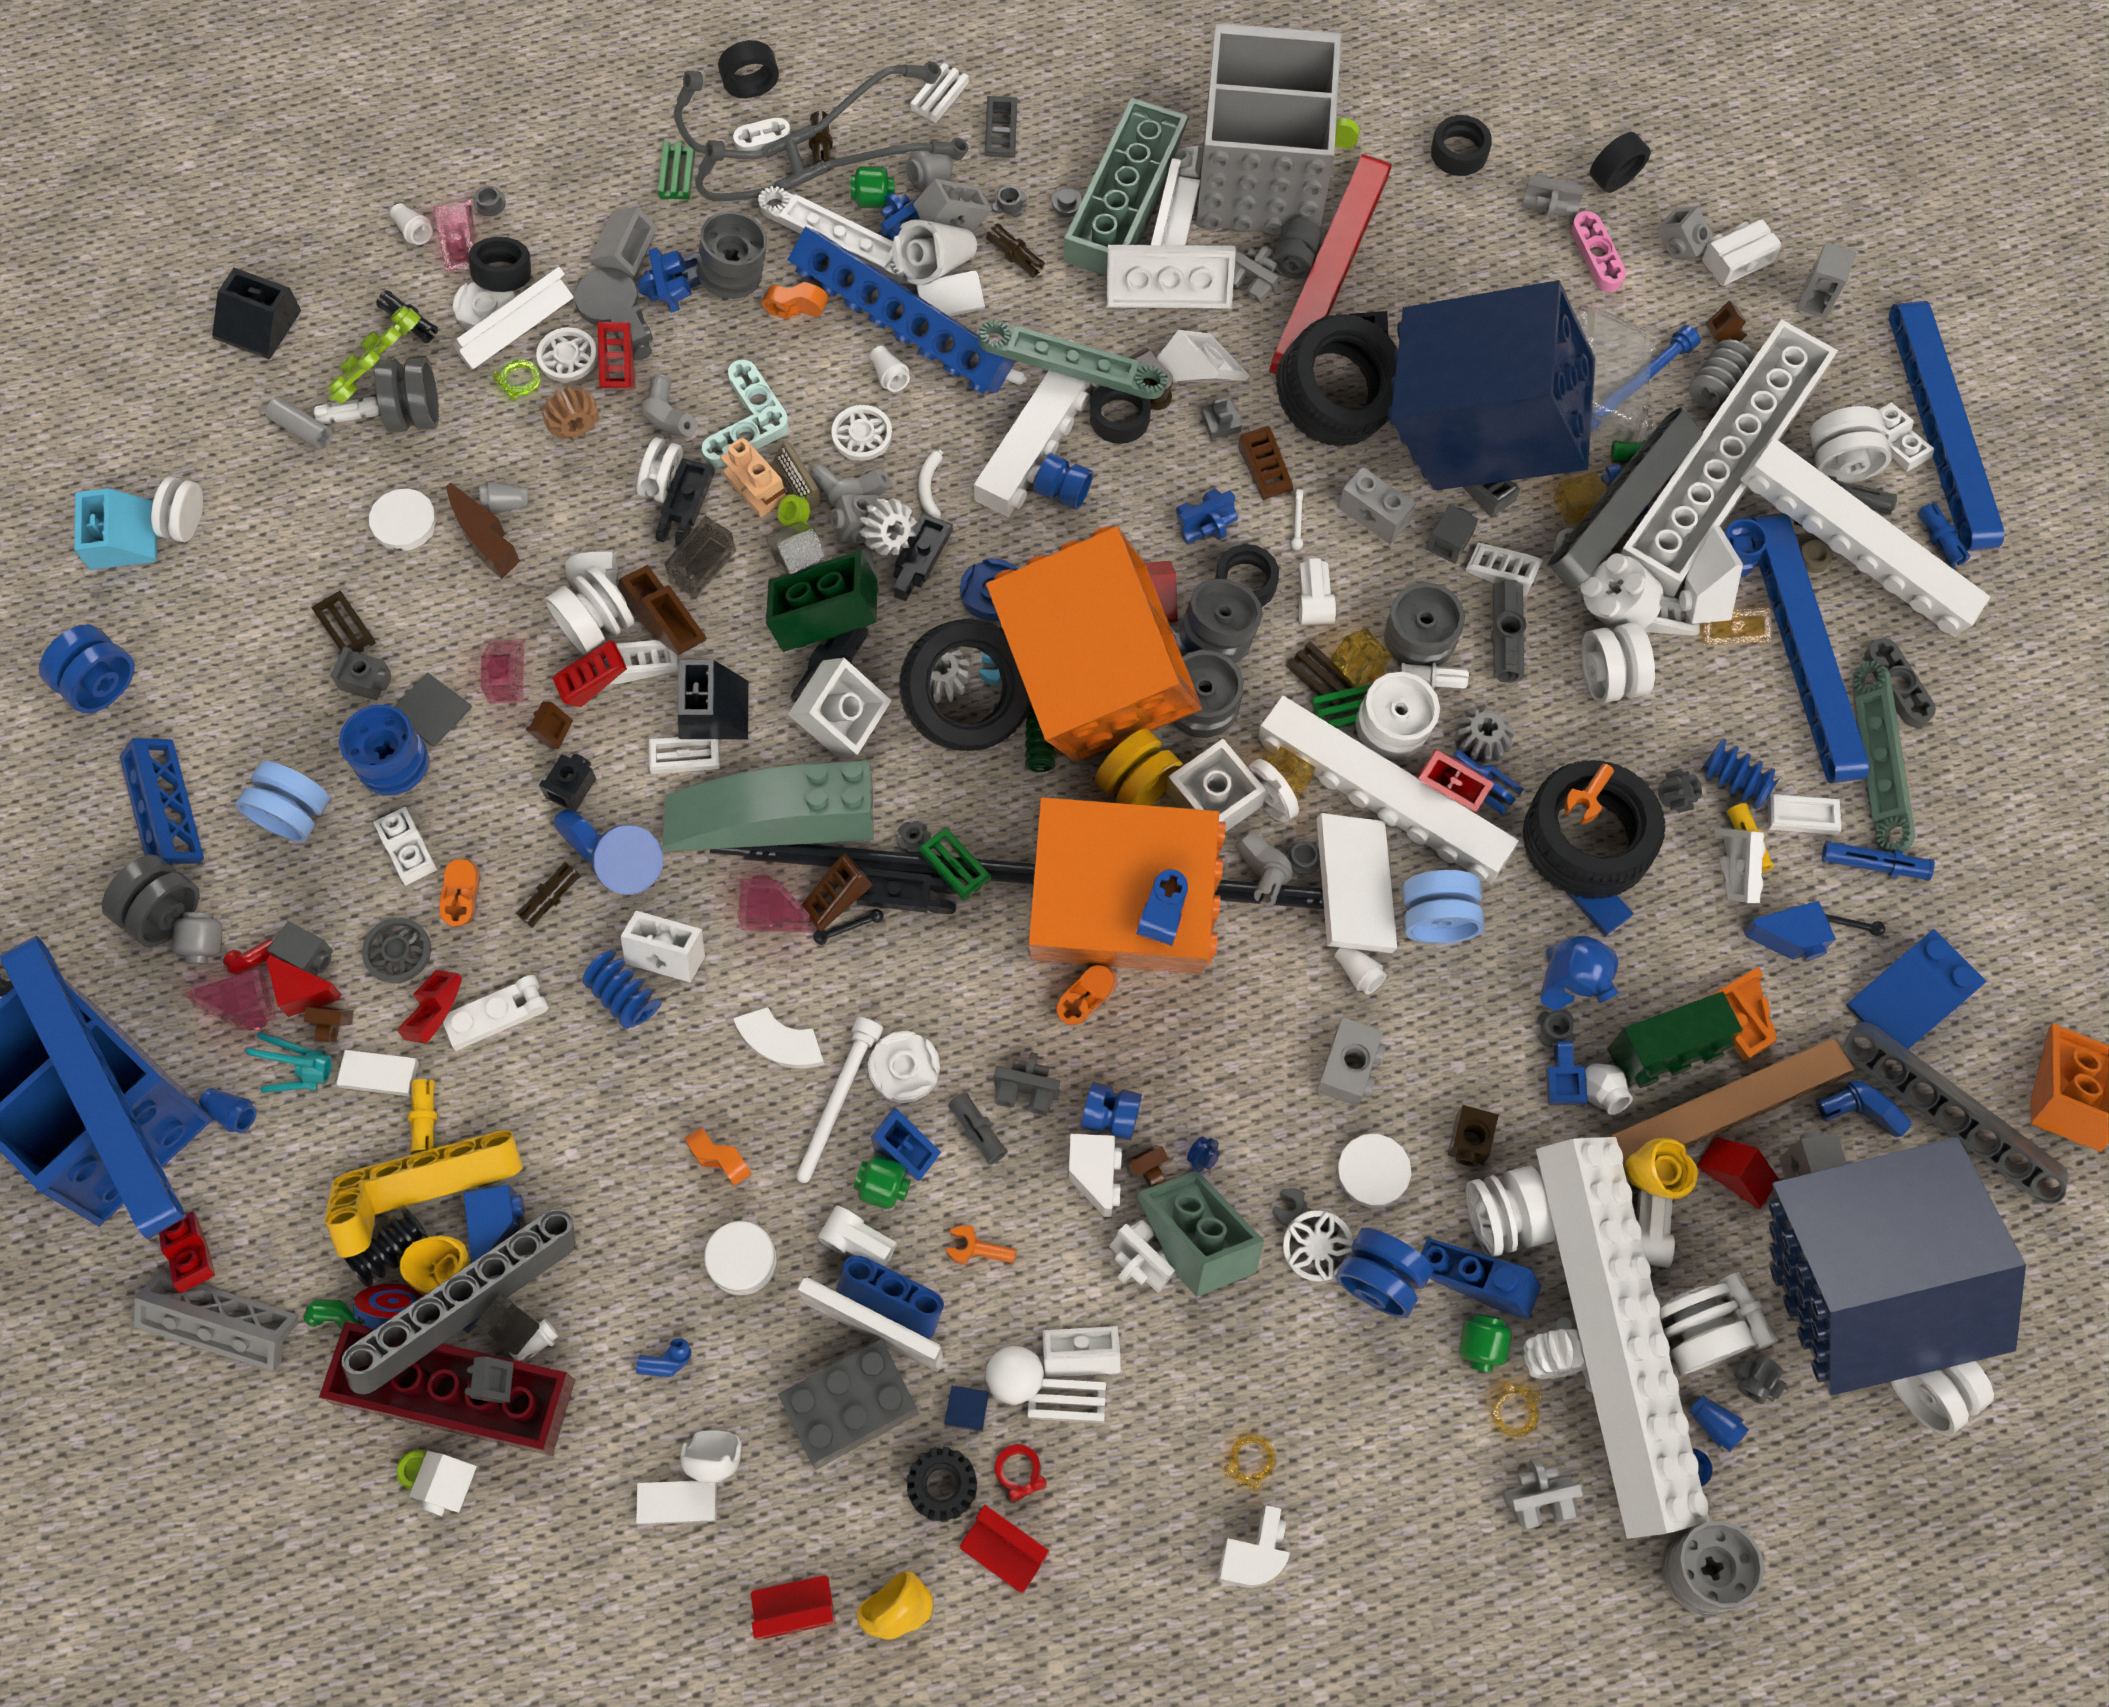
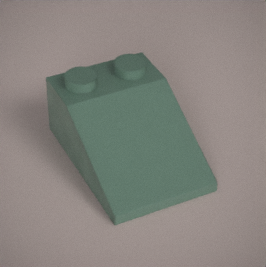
(1201, 1233)

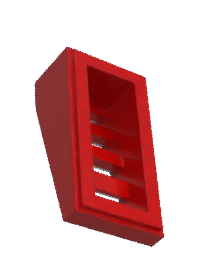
(603, 355)
(570, 681)

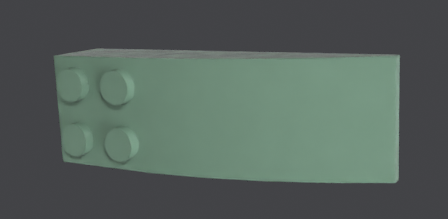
(1125, 184)
(773, 808)

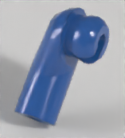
(669, 1363)

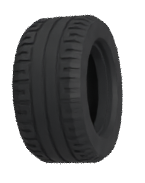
(1302, 398)
(917, 696)
(1583, 873)

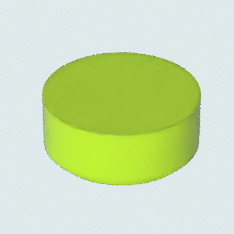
(1346, 133)
(792, 510)
(409, 1467)

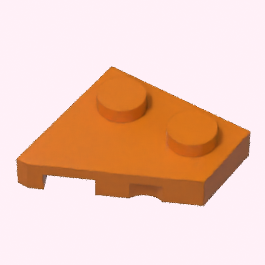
(1752, 1013)

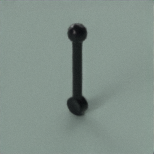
(1876, 928)
(821, 937)

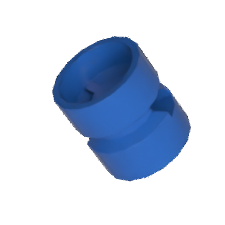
(1067, 482)
(1749, 542)
(1111, 1110)

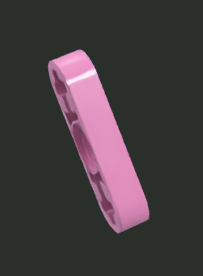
(1600, 239)

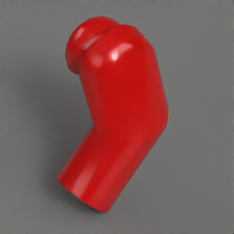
(240, 963)

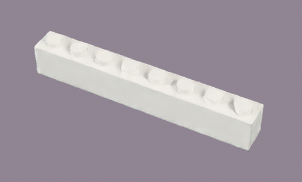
(1865, 538)
(1389, 791)

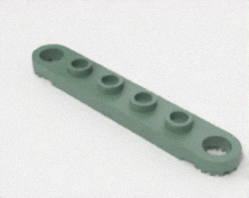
(1072, 359)
(1883, 748)

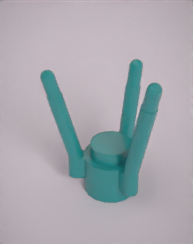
(311, 1066)

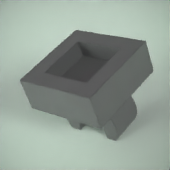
(1221, 418)
(490, 1380)

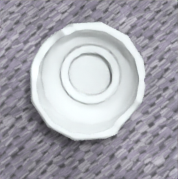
(1014, 1375)
(711, 1456)

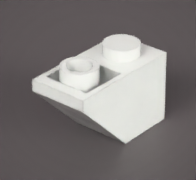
(1093, 1167)

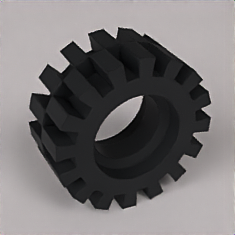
(917, 1484)

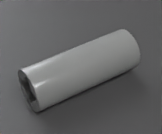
(298, 423)

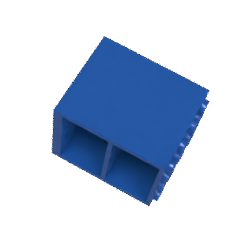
(43, 1129)

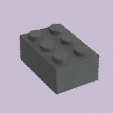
(848, 1404)

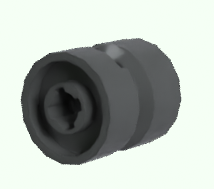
(1297, 248)

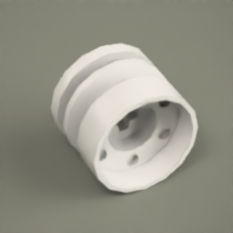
(594, 607)
(1510, 1211)
(1704, 1328)

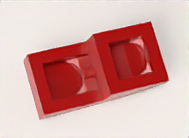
(435, 1001)

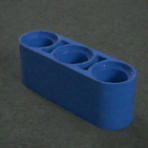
(891, 1295)

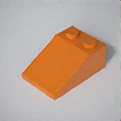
(2073, 1088)

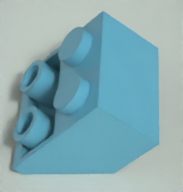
(113, 529)

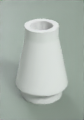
(413, 226)
(890, 370)
(1361, 969)

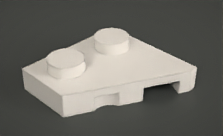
(1742, 864)

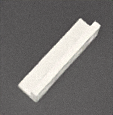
(1176, 208)
(513, 319)

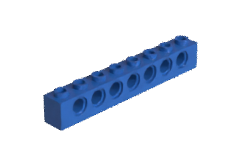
(809, 256)

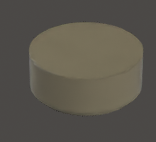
(1816, 555)

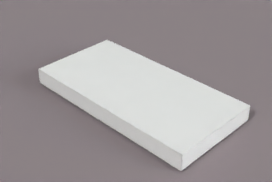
(1170, 276)
(1356, 883)
(871, 1323)

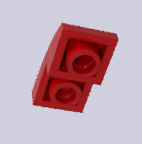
(187, 1253)

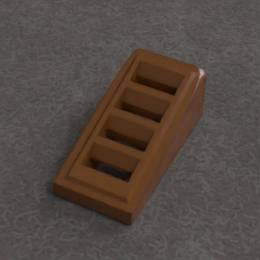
(1260, 443)
(850, 891)

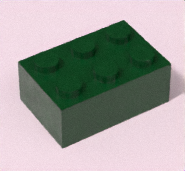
(822, 601)
(1675, 1040)

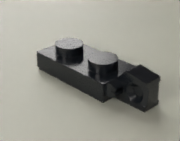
(917, 561)

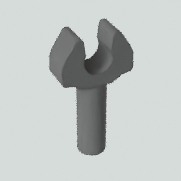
(1297, 1197)

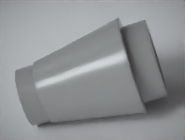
(502, 497)

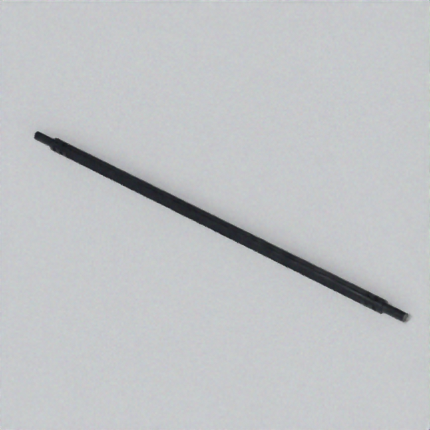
(999, 870)

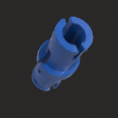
(1943, 535)

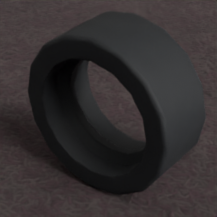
(745, 54)
(1465, 127)
(1620, 162)
(499, 250)
(1118, 432)
(1255, 556)

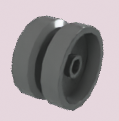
(407, 394)
(1221, 619)
(1424, 624)
(1219, 691)
(149, 899)

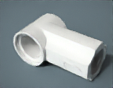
(1316, 601)
(1655, 1224)
(848, 1234)

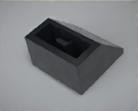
(253, 313)
(711, 701)

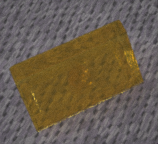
(1745, 627)

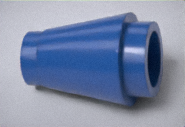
(228, 1109)
(1719, 1423)

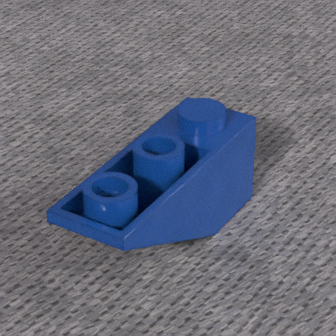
(1483, 1278)

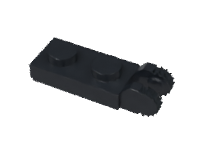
(684, 499)
(906, 892)

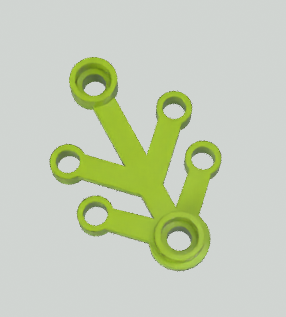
(343, 386)

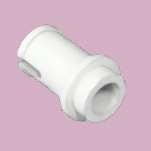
(543, 1337)

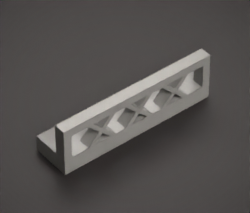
(209, 1326)

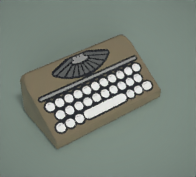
(795, 475)

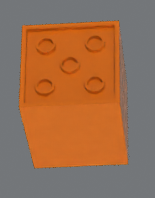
(1093, 644)
(1098, 874)

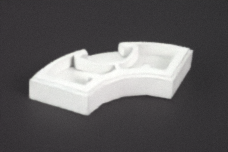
(779, 1043)

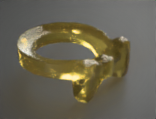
(1531, 1398)
(1232, 1469)

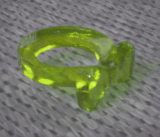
(514, 391)

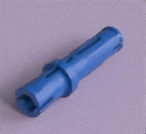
(1891, 863)

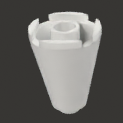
(931, 249)

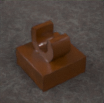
(1727, 323)
(550, 725)
(328, 1021)
(1147, 1165)

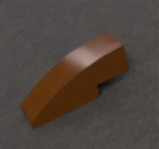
(483, 532)
(660, 610)

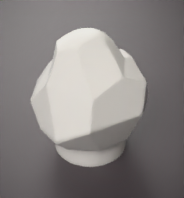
(1607, 1088)

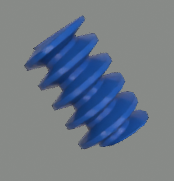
(1740, 774)
(617, 992)

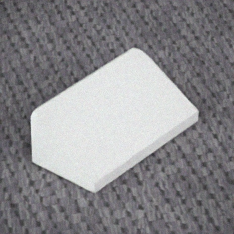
(954, 293)
(1081, 1351)

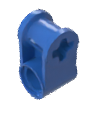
(1161, 913)

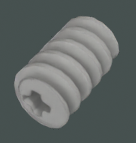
(1720, 373)

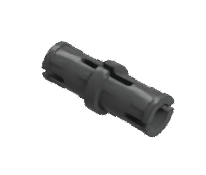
(977, 1128)

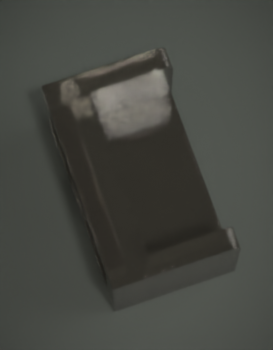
(795, 547)
(700, 557)

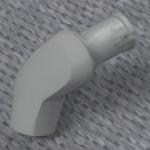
(661, 414)
(869, 484)
(1267, 864)

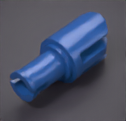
(1491, 772)

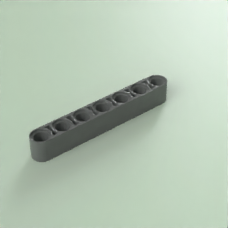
(1625, 498)
(1976, 1116)
(454, 1315)

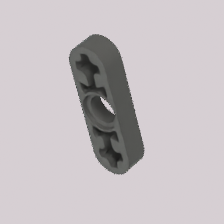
(1903, 669)

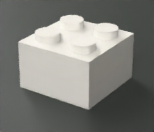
(840, 707)
(1217, 783)

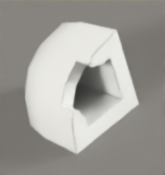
(580, 562)

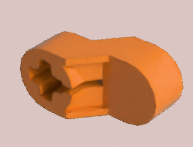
(798, 299)
(454, 907)
(1074, 1006)
(717, 1156)

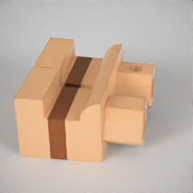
(753, 477)

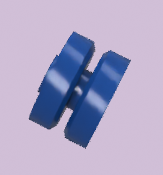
(86, 668)
(1384, 1272)

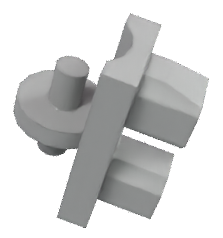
(1553, 195)
(1263, 280)
(1540, 1488)

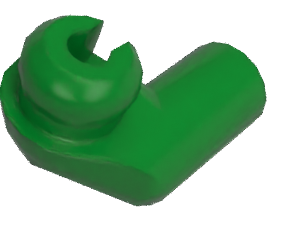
(328, 1310)

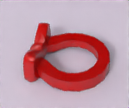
(1015, 1491)

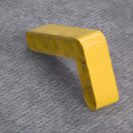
(413, 1179)

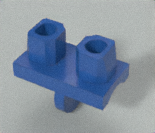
(899, 214)
(659, 281)
(1208, 517)

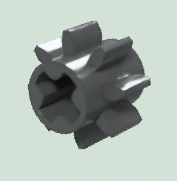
(1679, 790)
(1760, 1379)

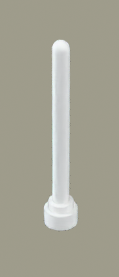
(864, 1035)

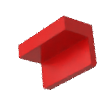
(1004, 1549)
(792, 1608)

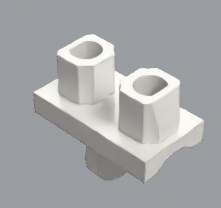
(1139, 1258)

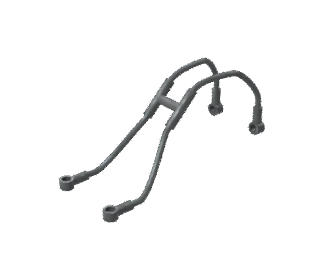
(716, 151)

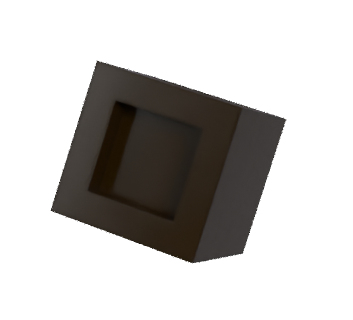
(1476, 1121)

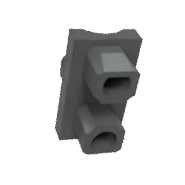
(1026, 1078)

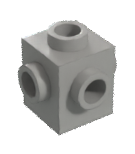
(1685, 232)
(847, 515)

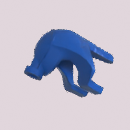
(1582, 967)

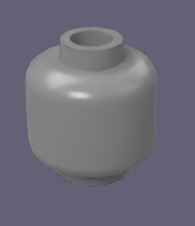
(924, 167)
(197, 937)

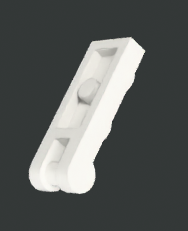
(494, 1013)

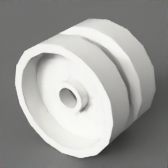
(1851, 443)
(1618, 662)
(1397, 715)
(1946, 1396)

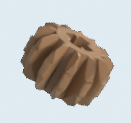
(570, 413)

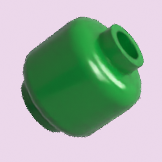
(871, 186)
(882, 1182)
(1485, 1342)

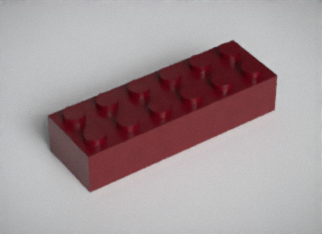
(435, 1396)

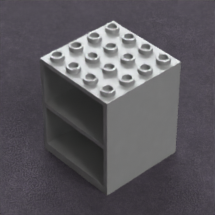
(1268, 127)

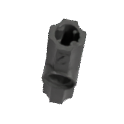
(1507, 647)

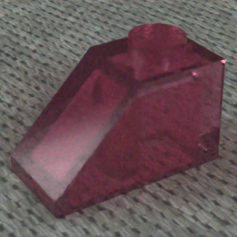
(455, 232)
(503, 671)
(770, 907)
(239, 1000)

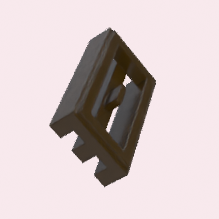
(357, 644)
(1327, 663)

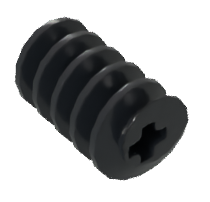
(386, 1247)

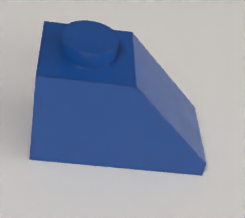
(1794, 931)
(491, 1217)

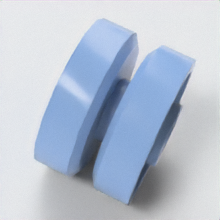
(282, 801)
(1443, 906)

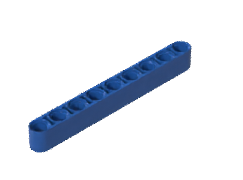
(1946, 426)
(1810, 653)
(92, 1088)

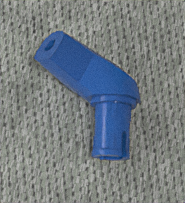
(577, 832)
(1868, 1101)

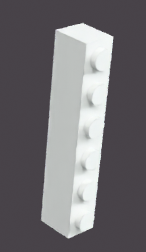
(1030, 440)

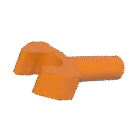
(1589, 796)
(977, 1248)

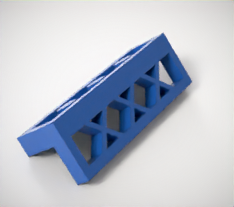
(147, 801)

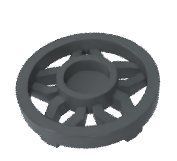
(396, 950)

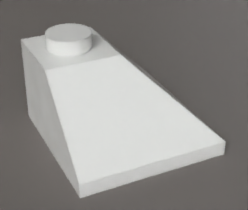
(1199, 358)
(1712, 581)

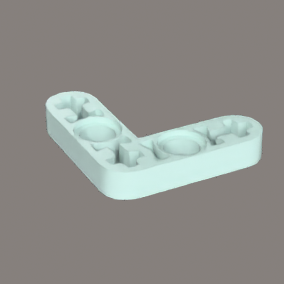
(759, 414)

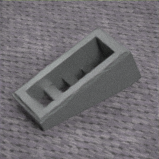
(1001, 105)
(1491, 503)

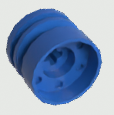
(384, 750)

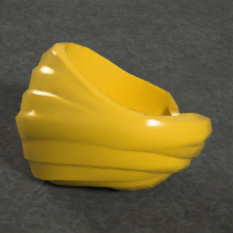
(1662, 1169)
(432, 1262)
(896, 1608)

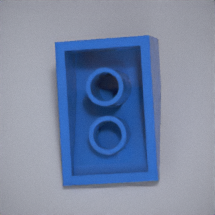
(1917, 990)

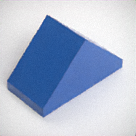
(904, 1143)

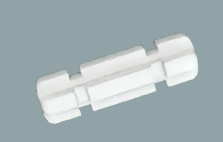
(347, 411)

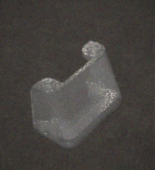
(1620, 376)

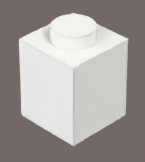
(442, 1483)

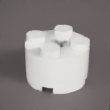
(1622, 592)

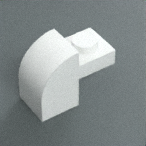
(1257, 1564)

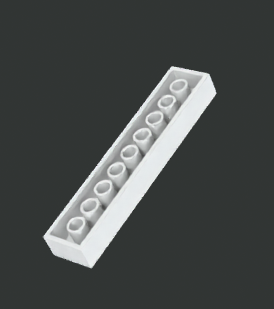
(1709, 477)
(1622, 1337)

